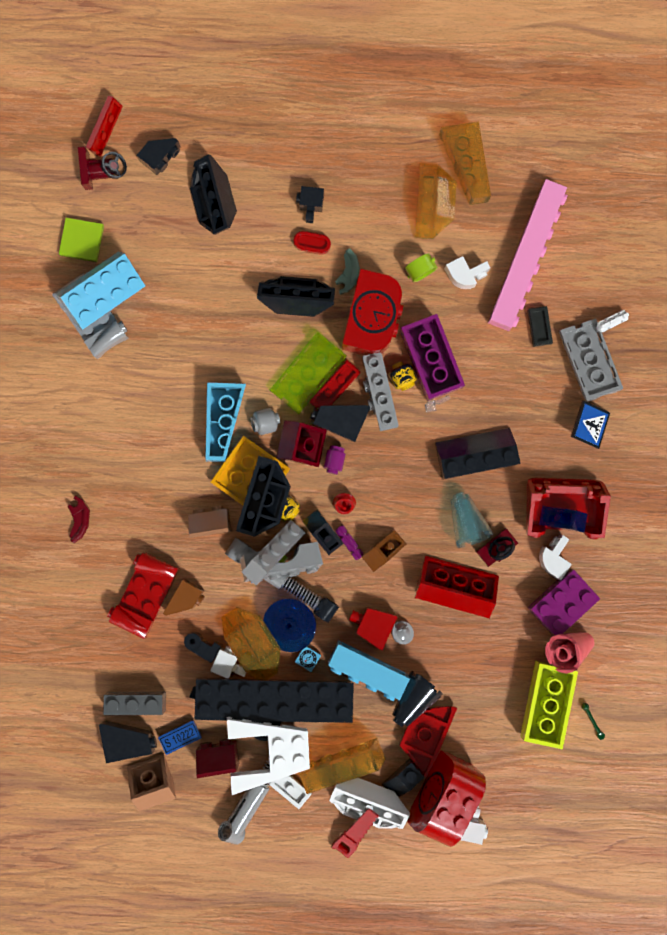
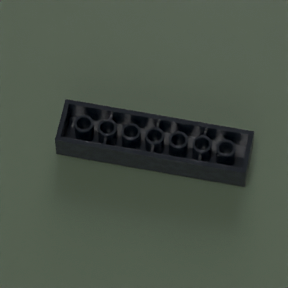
(274, 700)

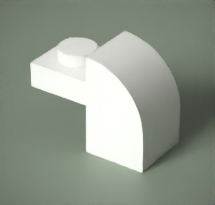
(462, 276)
(550, 558)

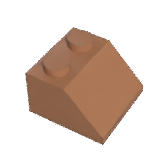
(209, 523)
(150, 783)

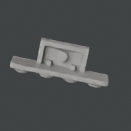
(379, 391)

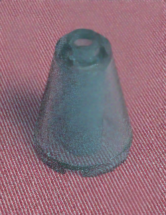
(468, 521)

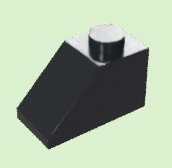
(322, 532)
(404, 778)

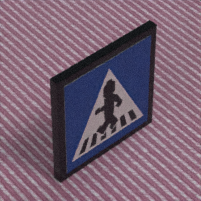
(590, 424)

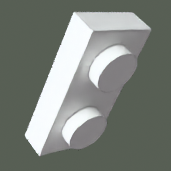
(291, 790)

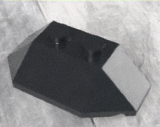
(212, 195)
(296, 295)
(264, 498)

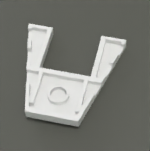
(287, 752)

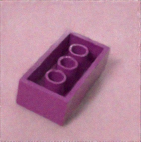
(432, 357)

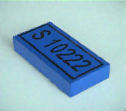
(180, 737)

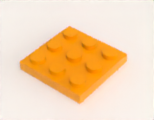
(238, 469)

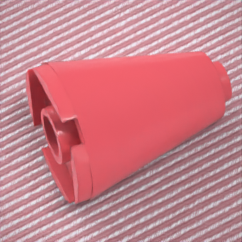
(568, 650)

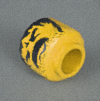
(402, 376)
(290, 510)

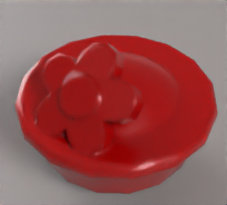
(344, 503)

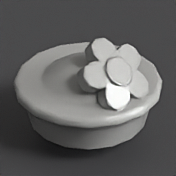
(402, 632)

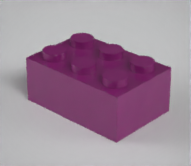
(563, 603)

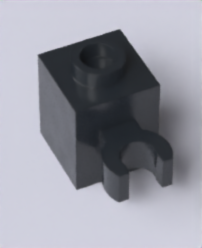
(311, 201)

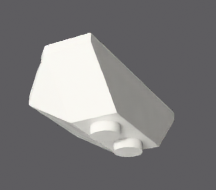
(357, 795)

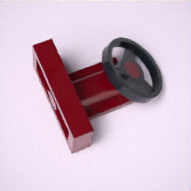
(98, 169)
(498, 548)

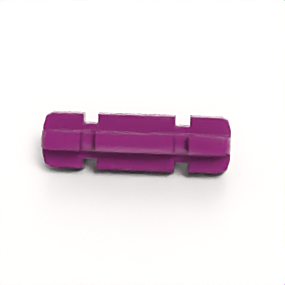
(349, 542)

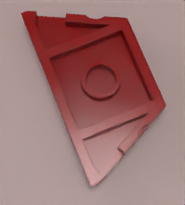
(426, 735)

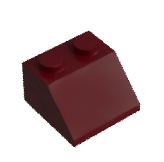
(301, 443)
(216, 758)

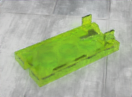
(308, 372)

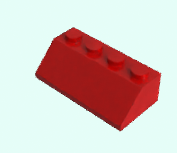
(457, 587)

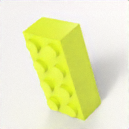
(548, 706)

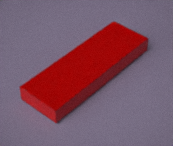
(104, 126)
(335, 385)

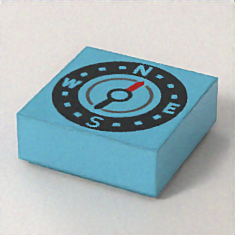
(308, 658)

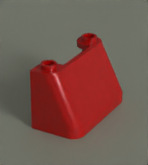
(573, 494)

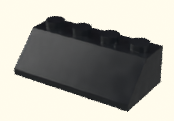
(477, 453)

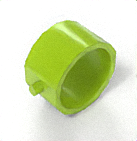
(421, 267)

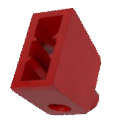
(374, 625)

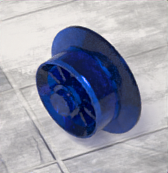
(290, 624)

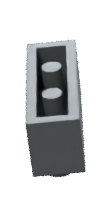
(134, 703)

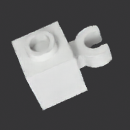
(226, 663)
(476, 830)

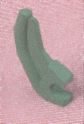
(351, 272)

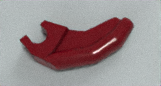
(81, 518)

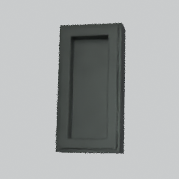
(540, 326)

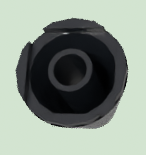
(415, 700)

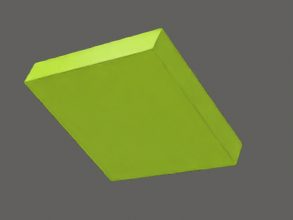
(81, 239)

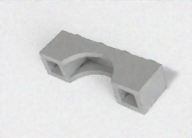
(273, 552)
(306, 558)

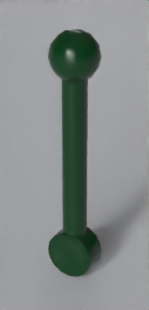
(600, 735)

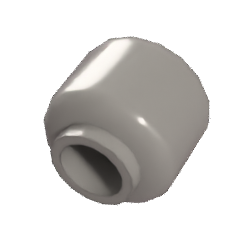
(265, 421)

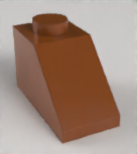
(384, 550)
(185, 598)

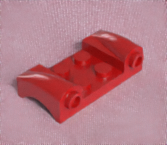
(143, 595)

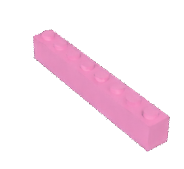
(527, 255)

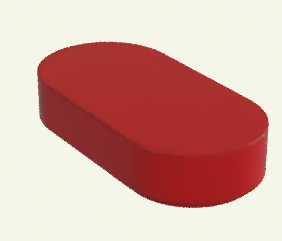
(312, 242)

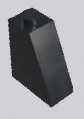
(341, 420)
(125, 741)

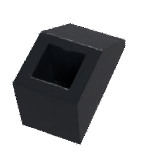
(158, 153)

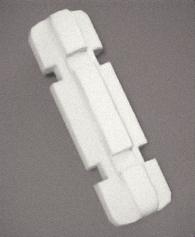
(612, 321)

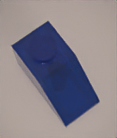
(563, 519)

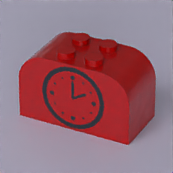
(373, 314)
(447, 799)

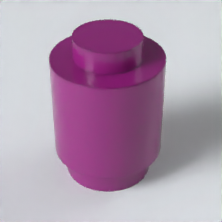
(334, 460)

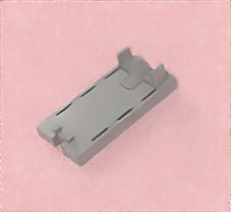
(589, 360)

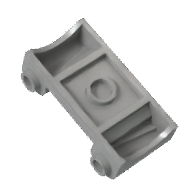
(102, 333)

